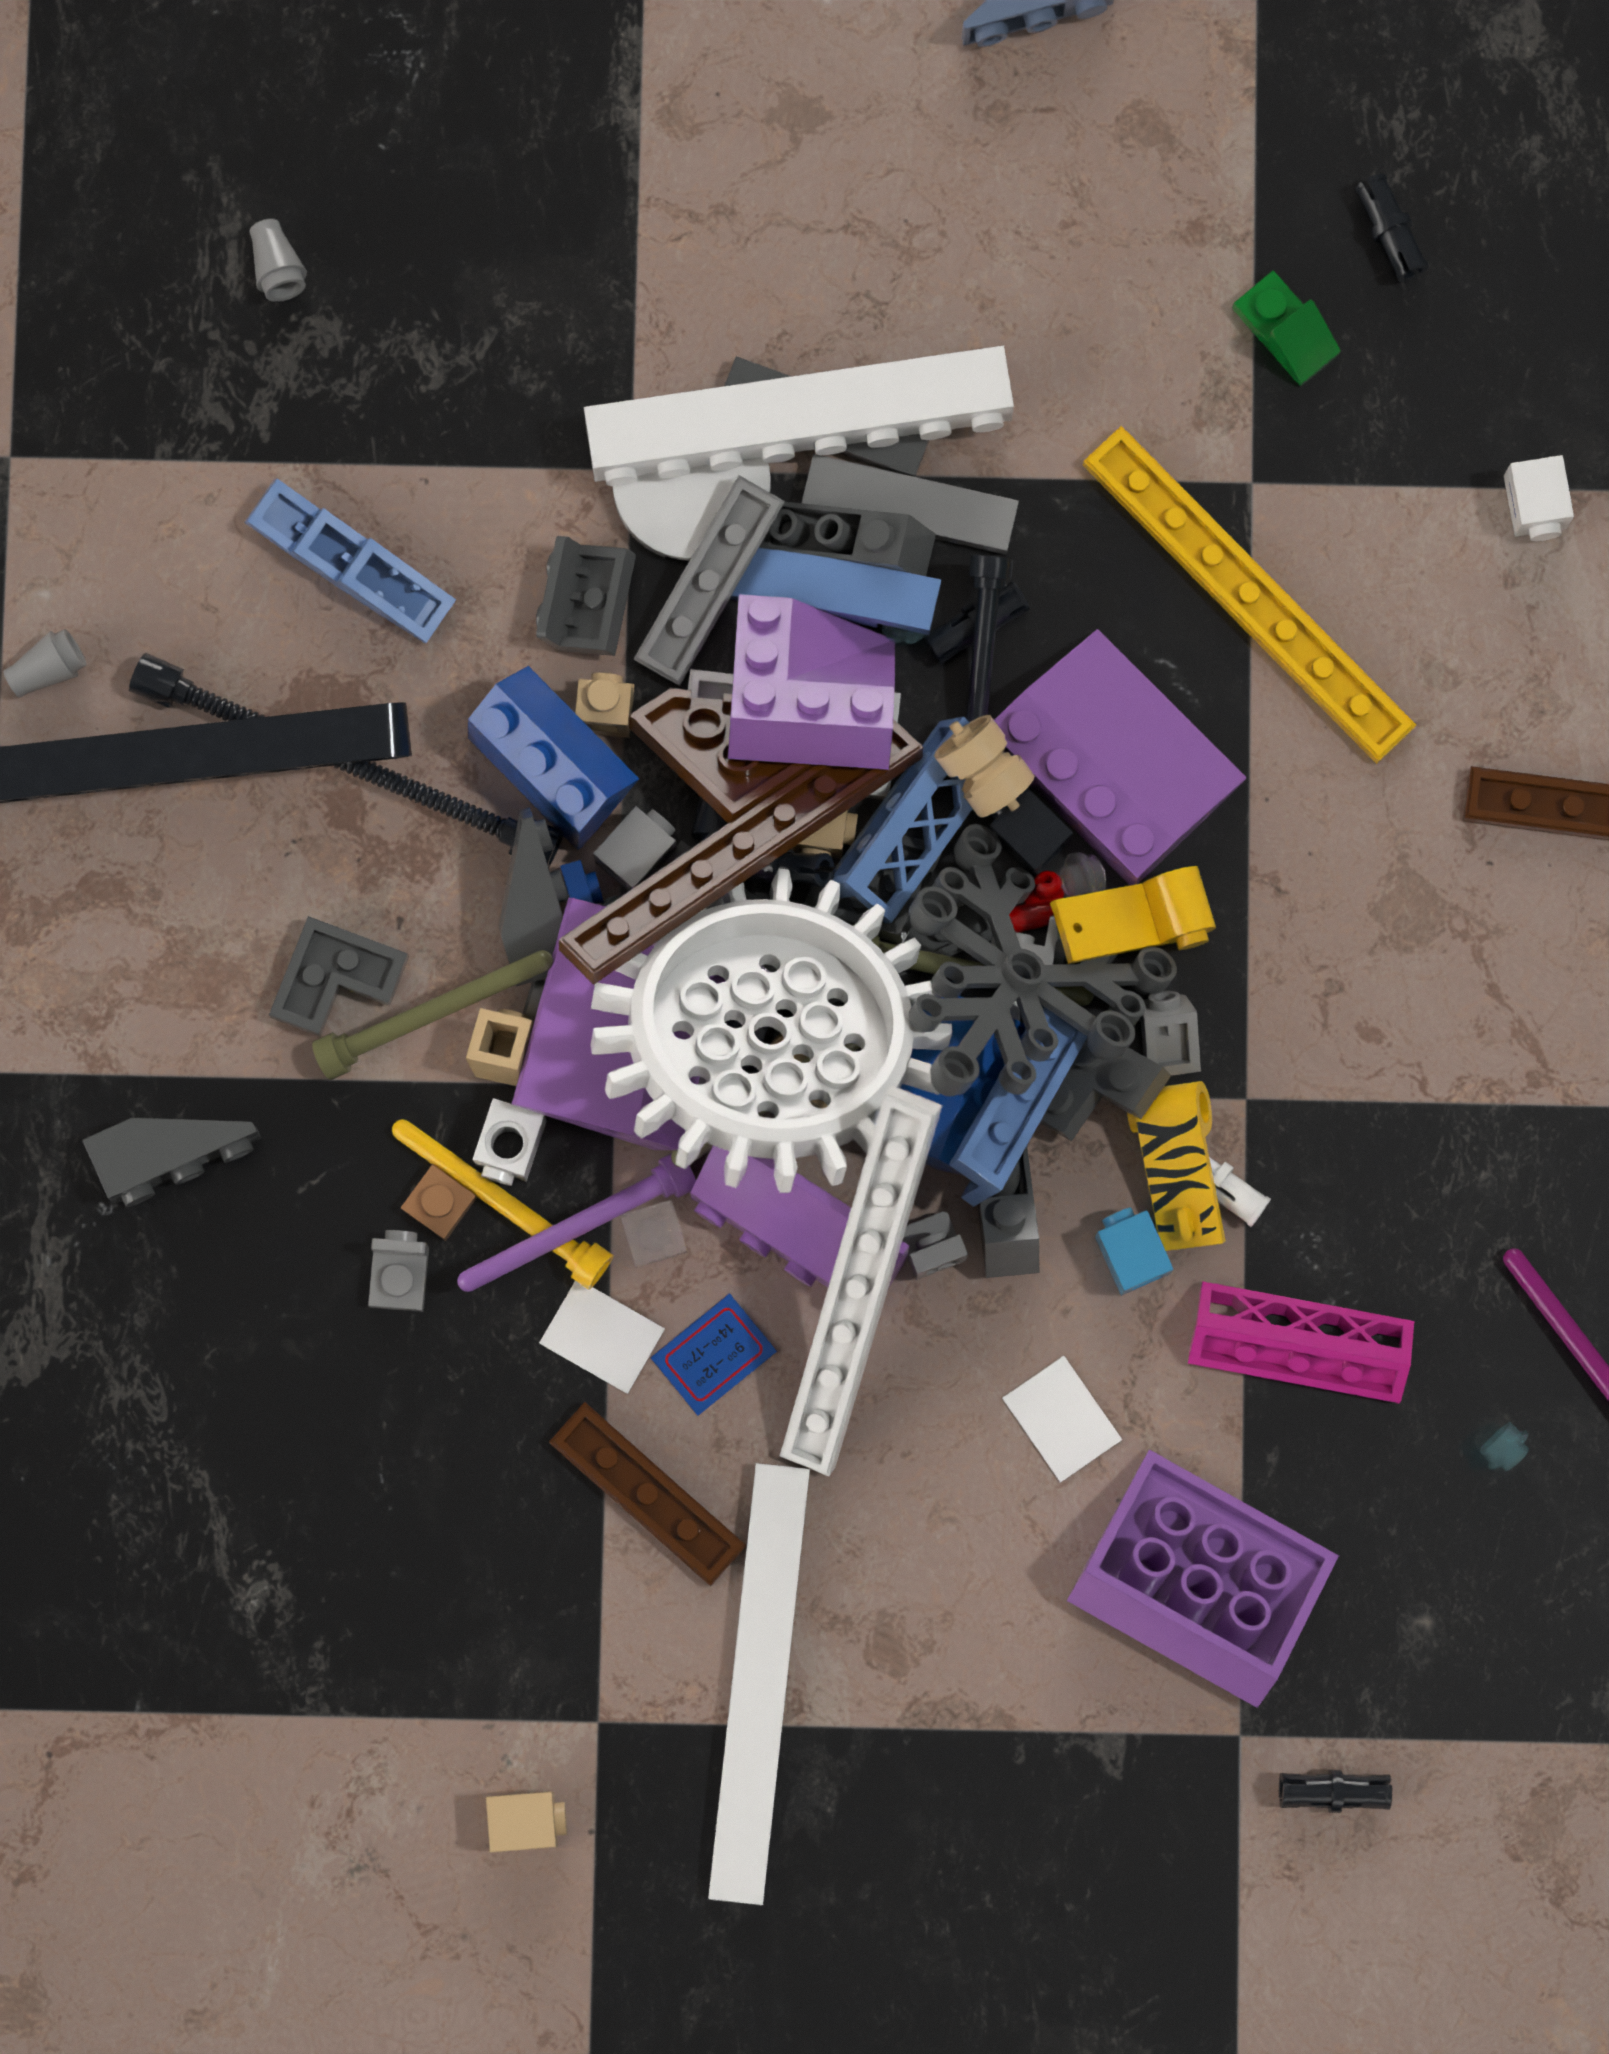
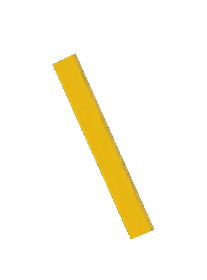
(1249, 595)

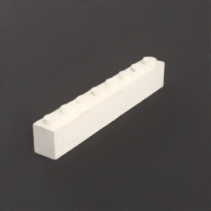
(799, 415)

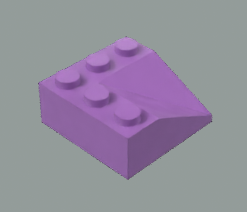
(809, 687)

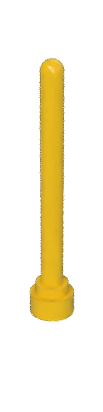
(584, 1260)

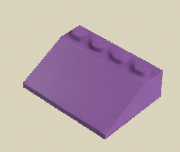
(1116, 757)
(558, 1066)
(795, 1225)
(1203, 1579)

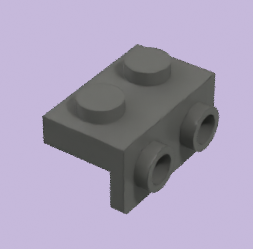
(584, 597)

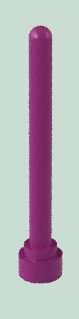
(1558, 1318)

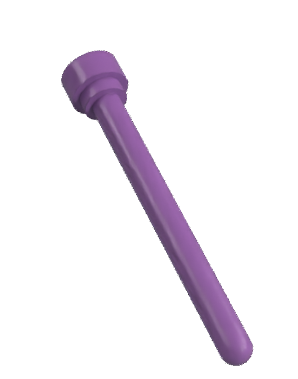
(665, 1180)

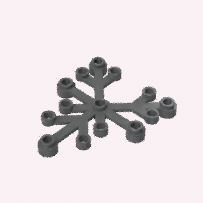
(1017, 975)

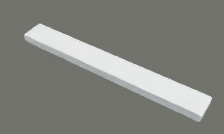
(860, 1279)
(759, 1684)

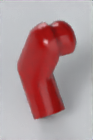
(1037, 908)

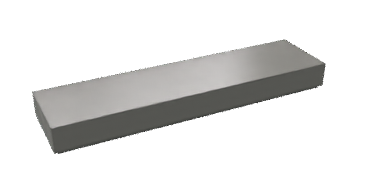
(947, 510)
(709, 580)

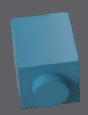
(1133, 1250)

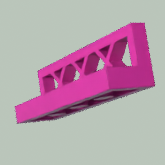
(1301, 1350)

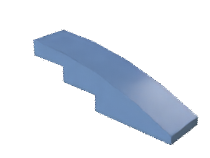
(350, 561)
(844, 588)

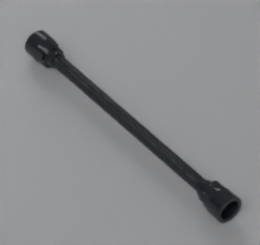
(165, 684)

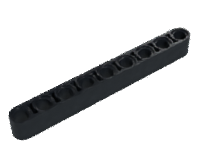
(204, 752)

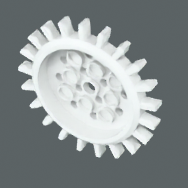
(814, 962)

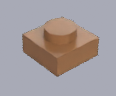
(438, 1202)

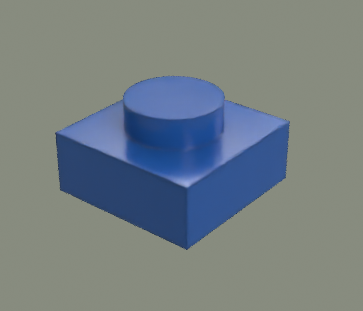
(581, 885)

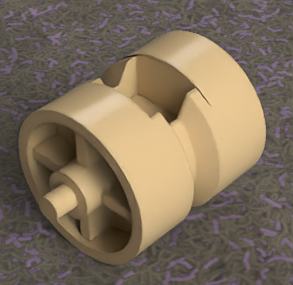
(990, 775)

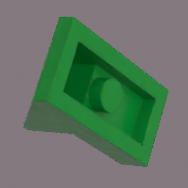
(1287, 327)

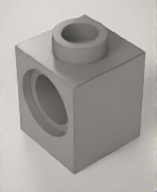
(636, 848)

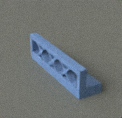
(891, 821)
(1009, 1120)

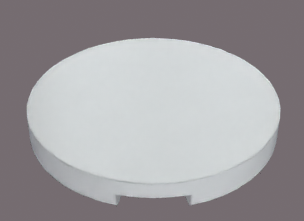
(676, 512)

